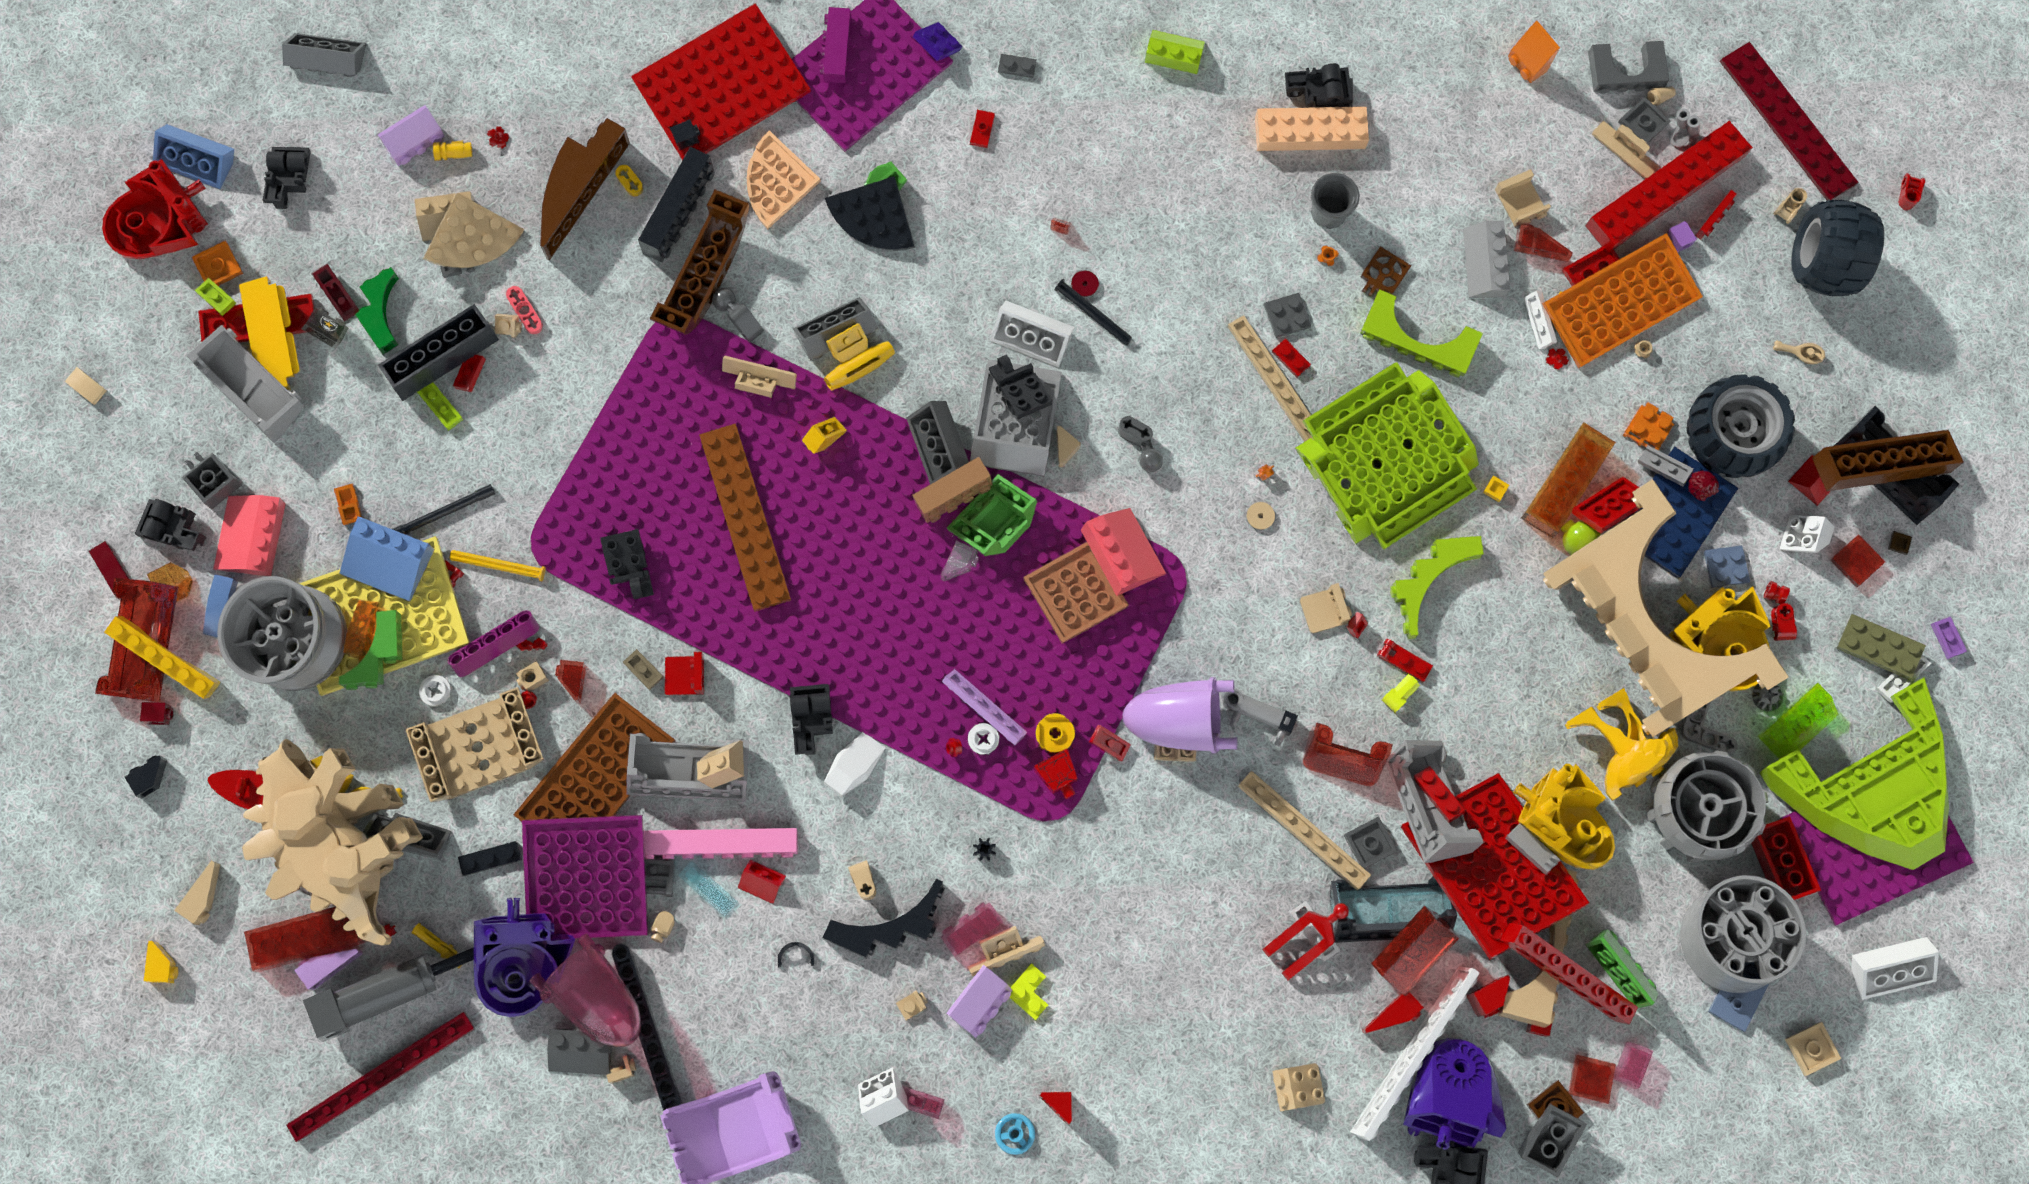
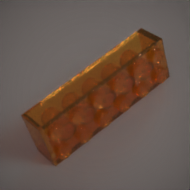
(1568, 480)

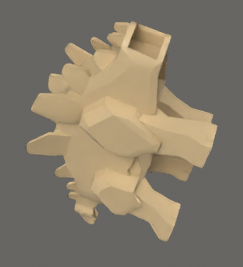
(315, 838)

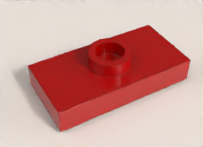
(982, 128)

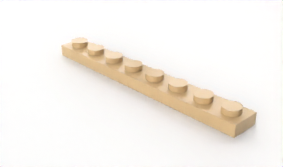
(1271, 374)
(1304, 830)

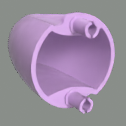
(1181, 715)

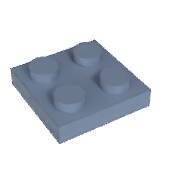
(1726, 566)

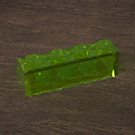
(1800, 722)

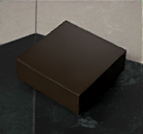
(1899, 543)

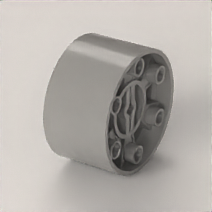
(1743, 934)

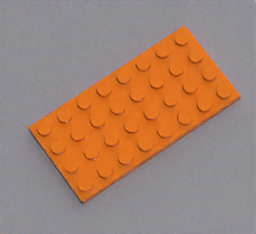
(1622, 300)

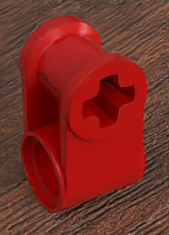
(1912, 189)
(1783, 625)

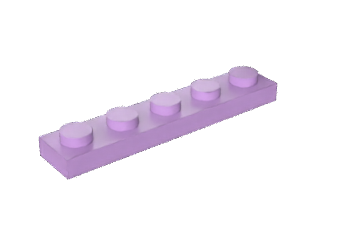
(984, 707)

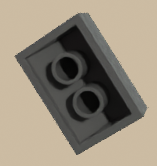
(577, 1053)

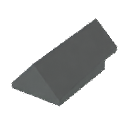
(431, 845)

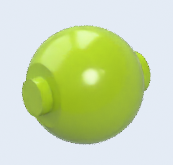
(1577, 535)

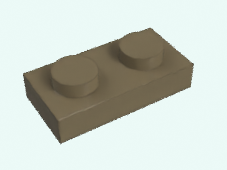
(643, 669)

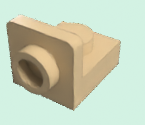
(508, 325)
(912, 1005)
(618, 1074)

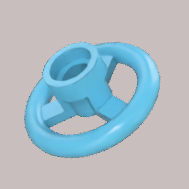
(1019, 1119)

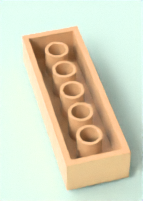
(1311, 128)

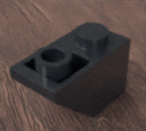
(148, 777)

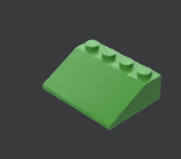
(1622, 969)

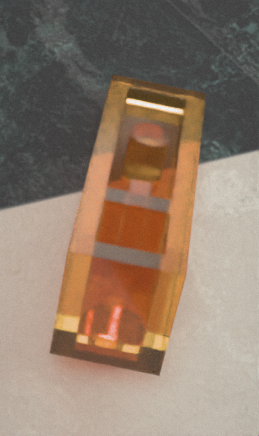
(361, 629)

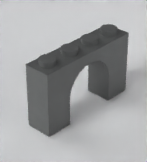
(1607, 78)

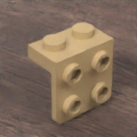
(1326, 609)
(1298, 1087)

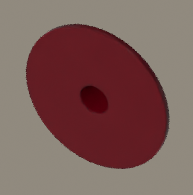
(1089, 279)

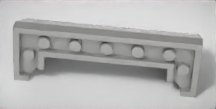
(246, 383)
(671, 770)
(1432, 832)

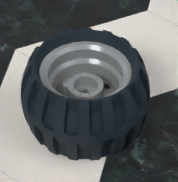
(1763, 403)

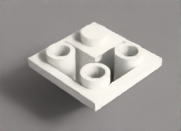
(1807, 534)

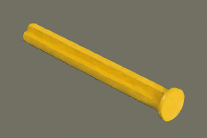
(498, 564)

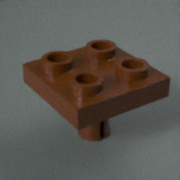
(1557, 1096)

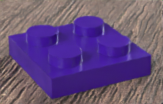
(937, 41)

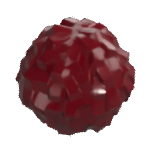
(1703, 485)

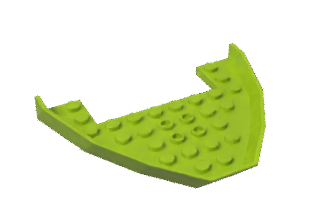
(1886, 802)

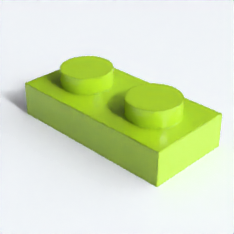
(215, 296)

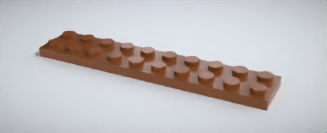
(745, 517)

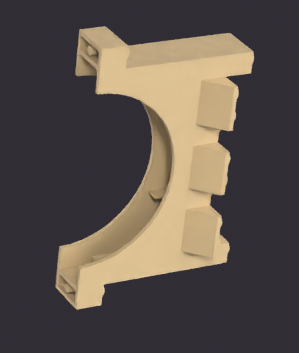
(1611, 581)

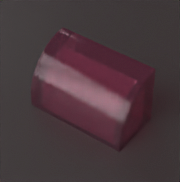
(1632, 1065)

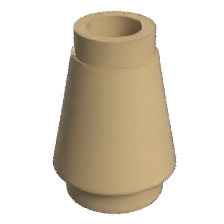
(1660, 95)

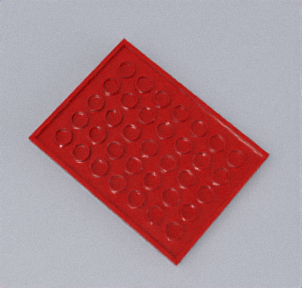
(722, 81)
(1496, 880)

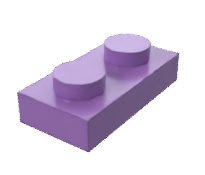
(1948, 637)

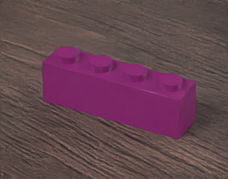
(837, 44)

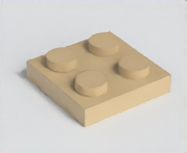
(1813, 1048)

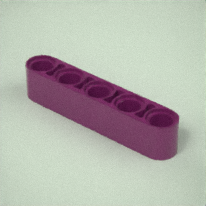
(493, 643)

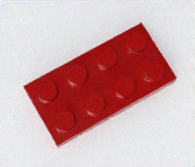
(1608, 505)

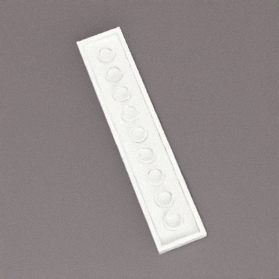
(1415, 1051)

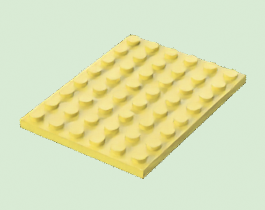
(428, 622)

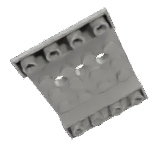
(1012, 442)

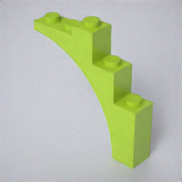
(1411, 591)

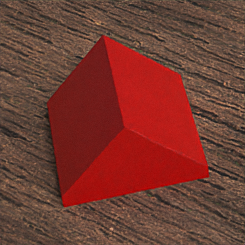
(1809, 482)
(1060, 1103)

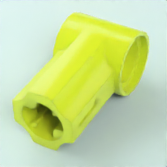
(1398, 696)

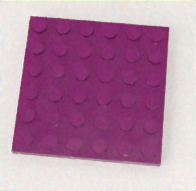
(587, 874)

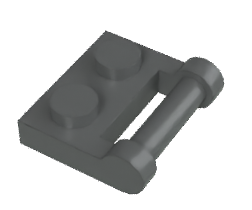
(660, 871)

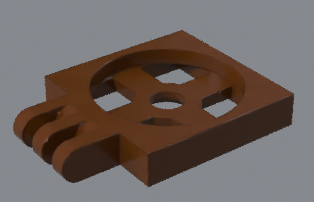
(1377, 284)

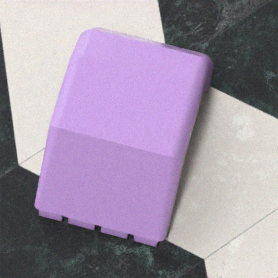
(731, 1130)

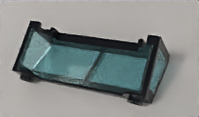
(1383, 911)

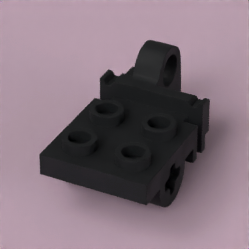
(1323, 86)
(285, 174)
(1020, 387)
(169, 525)
(626, 560)
(810, 716)
(1454, 1164)

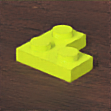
(1023, 992)

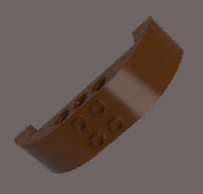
(705, 265)

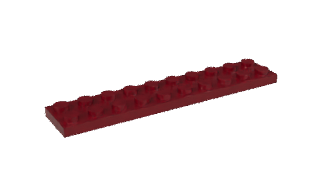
(1789, 121)

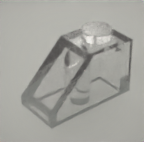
(960, 561)

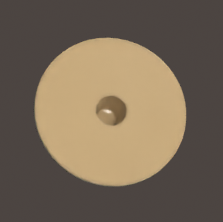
(1265, 511)

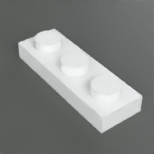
(1540, 320)
(1896, 683)
(1311, 932)

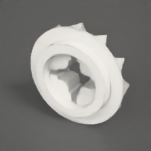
(432, 682)
(983, 729)

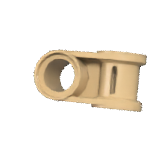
(1789, 206)
(862, 877)

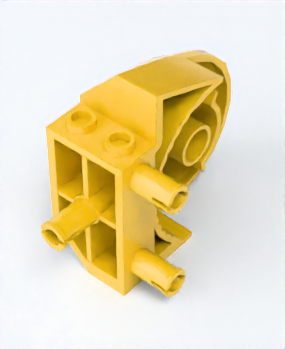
(1723, 626)
(1565, 817)

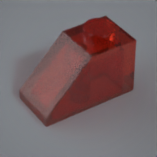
(572, 677)

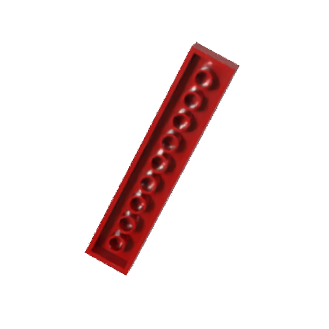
(1668, 186)

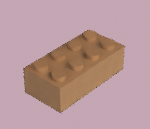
(953, 490)

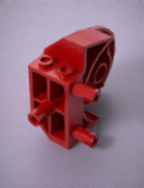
(153, 215)

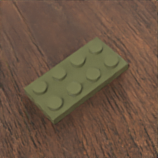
(1881, 647)

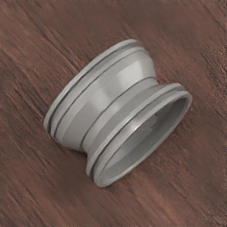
(318, 637)

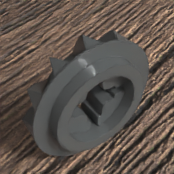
(1763, 702)

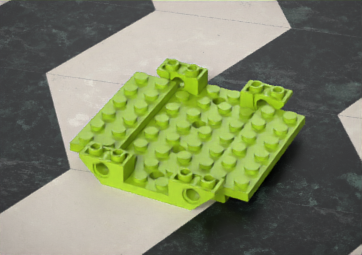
(1373, 425)

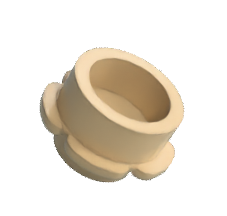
(1643, 344)

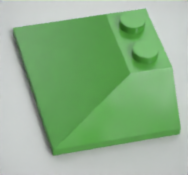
(995, 518)

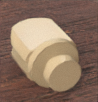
(662, 926)

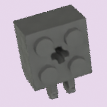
(209, 469)

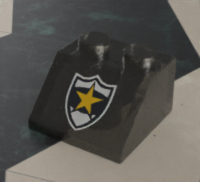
(325, 328)

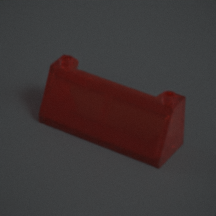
(152, 609)

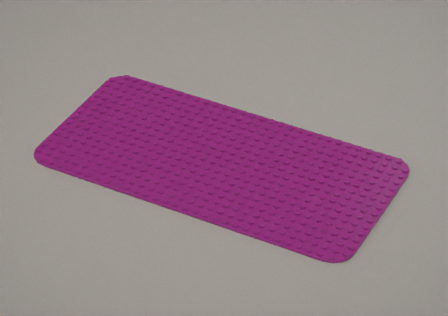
(855, 564)

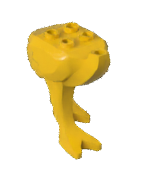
(1634, 754)

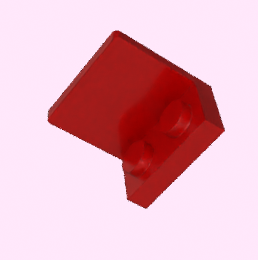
(684, 675)

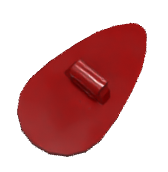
(238, 787)

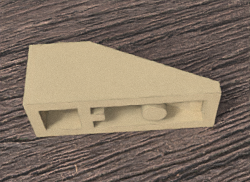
(200, 897)

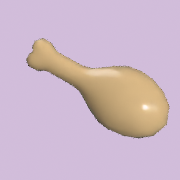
(1807, 352)

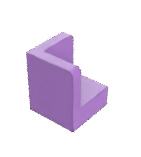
(1681, 236)

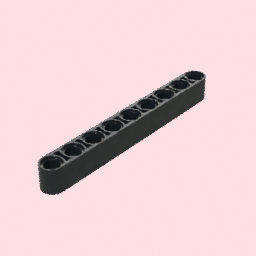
(654, 1037)

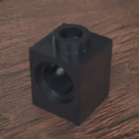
(685, 134)

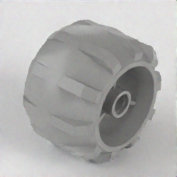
(1743, 797)

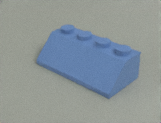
(193, 155)

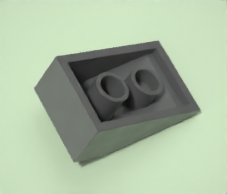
(1552, 1140)

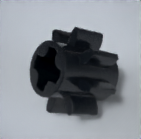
(982, 855)

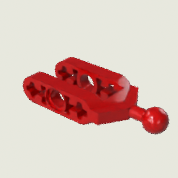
(1323, 925)

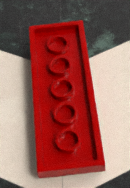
(209, 319)

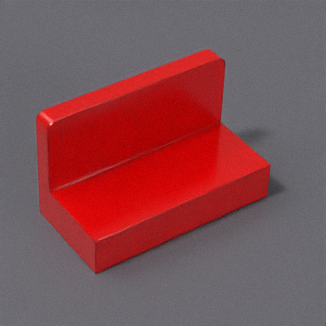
(761, 881)

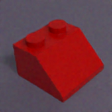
(1490, 997)

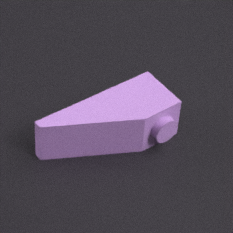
(321, 968)

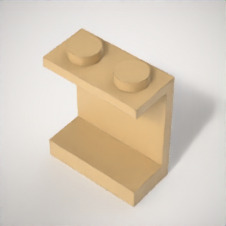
(1521, 199)

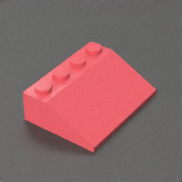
(250, 534)
(1122, 550)

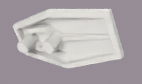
(854, 764)

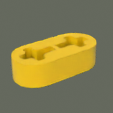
(626, 182)

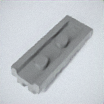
(1665, 465)
(1532, 848)

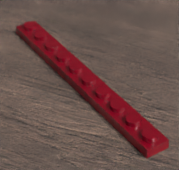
(380, 1077)

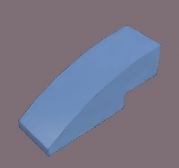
(220, 592)

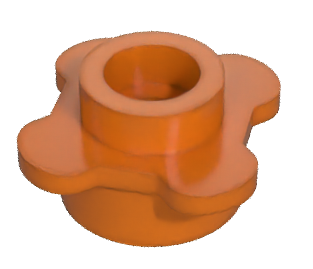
(1328, 251)
(1265, 472)

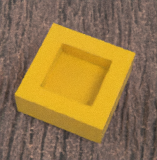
(1496, 488)

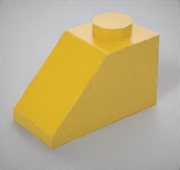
(823, 435)
(159, 965)

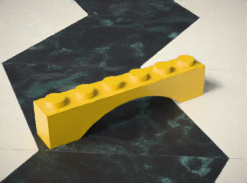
(147, 648)

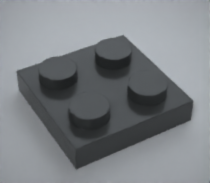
(1645, 120)
(1287, 315)
(1370, 842)

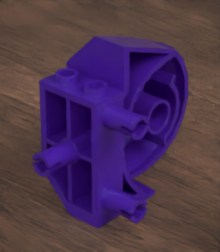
(520, 946)
(1455, 1096)

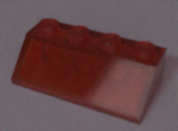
(1415, 950)

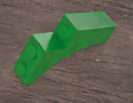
(374, 316)

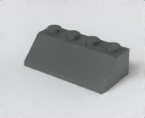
(323, 54)
(817, 331)
(937, 440)

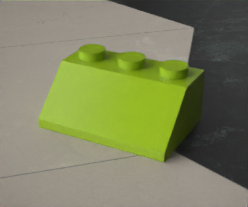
(1174, 51)

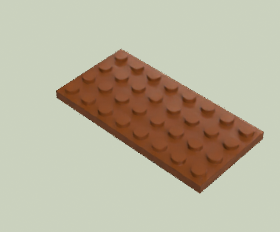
(593, 770)

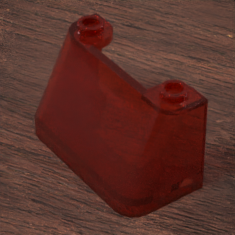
(1344, 762)

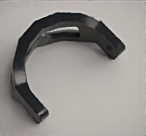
(795, 944)

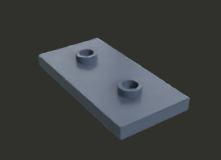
(1739, 1007)

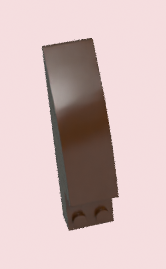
(576, 179)

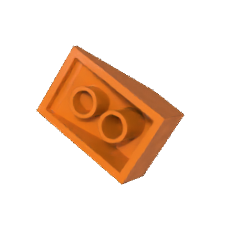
(1534, 52)

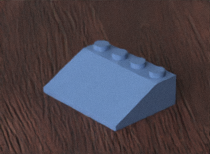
(385, 558)

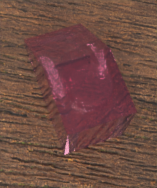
(924, 1103)

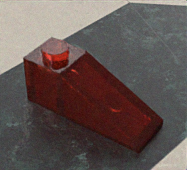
(1538, 243)

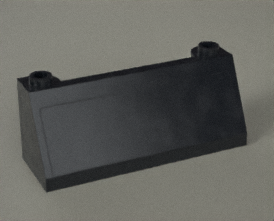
(1915, 496)

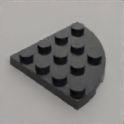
(873, 215)

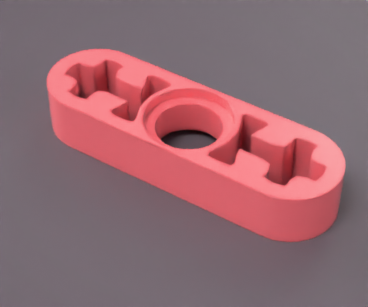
(513, 302)

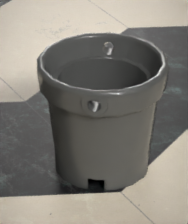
(1333, 199)

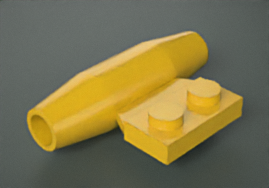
(855, 357)

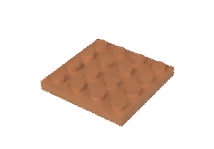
(1074, 593)

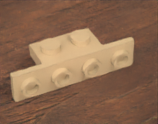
(1626, 147)
(757, 377)
(1004, 948)

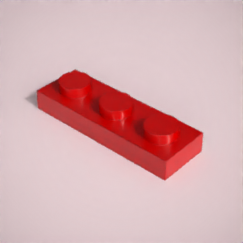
(1717, 215)
(1439, 794)

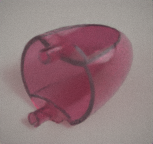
(592, 996)

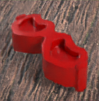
(537, 645)

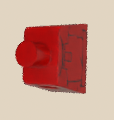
(1058, 773)

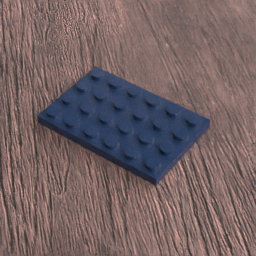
(1686, 531)

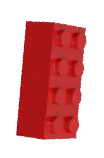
(1785, 859)

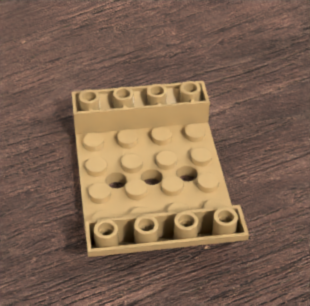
(447, 753)

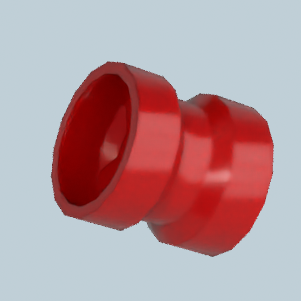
(1777, 593)

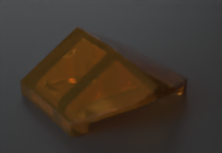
(175, 576)

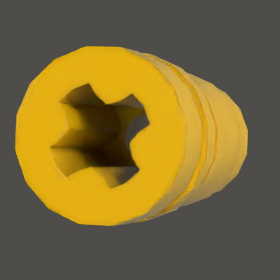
(453, 150)

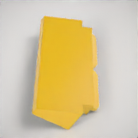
(266, 324)

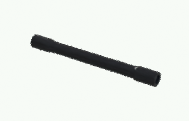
(478, 495)

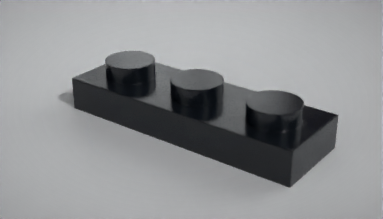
(489, 858)

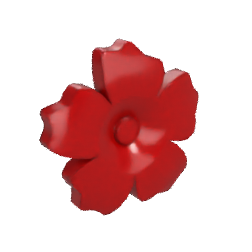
(497, 137)
(1557, 358)

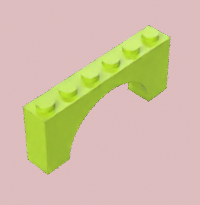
(1383, 327)

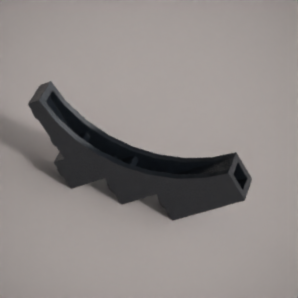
(915, 922)

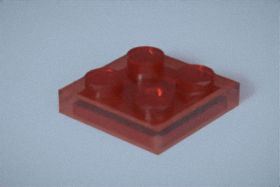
(1857, 560)
(1592, 1079)

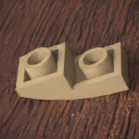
(85, 385)
(1172, 754)

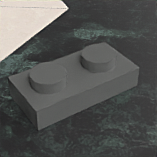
(1017, 65)

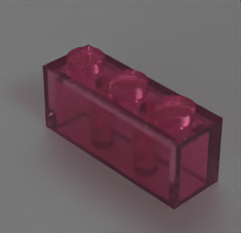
(971, 929)

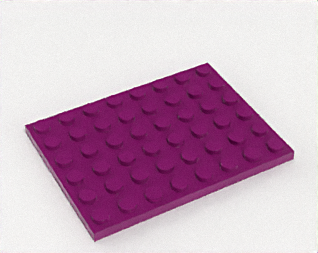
(882, 72)
(1859, 882)

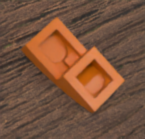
(348, 503)

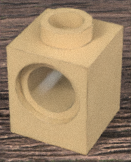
(540, 678)

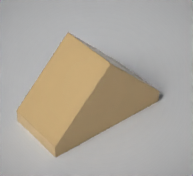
(1066, 446)

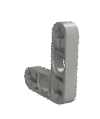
(1700, 731)

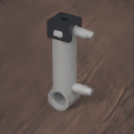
(1261, 712)

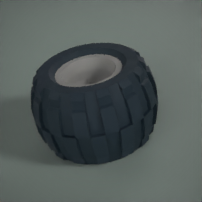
(1837, 248)

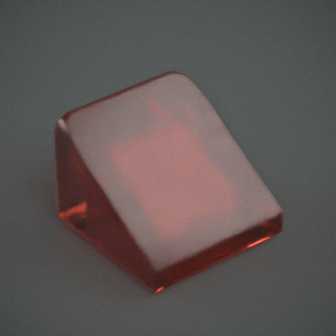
(1060, 226)

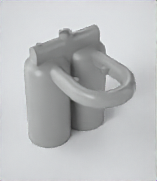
(1684, 120)

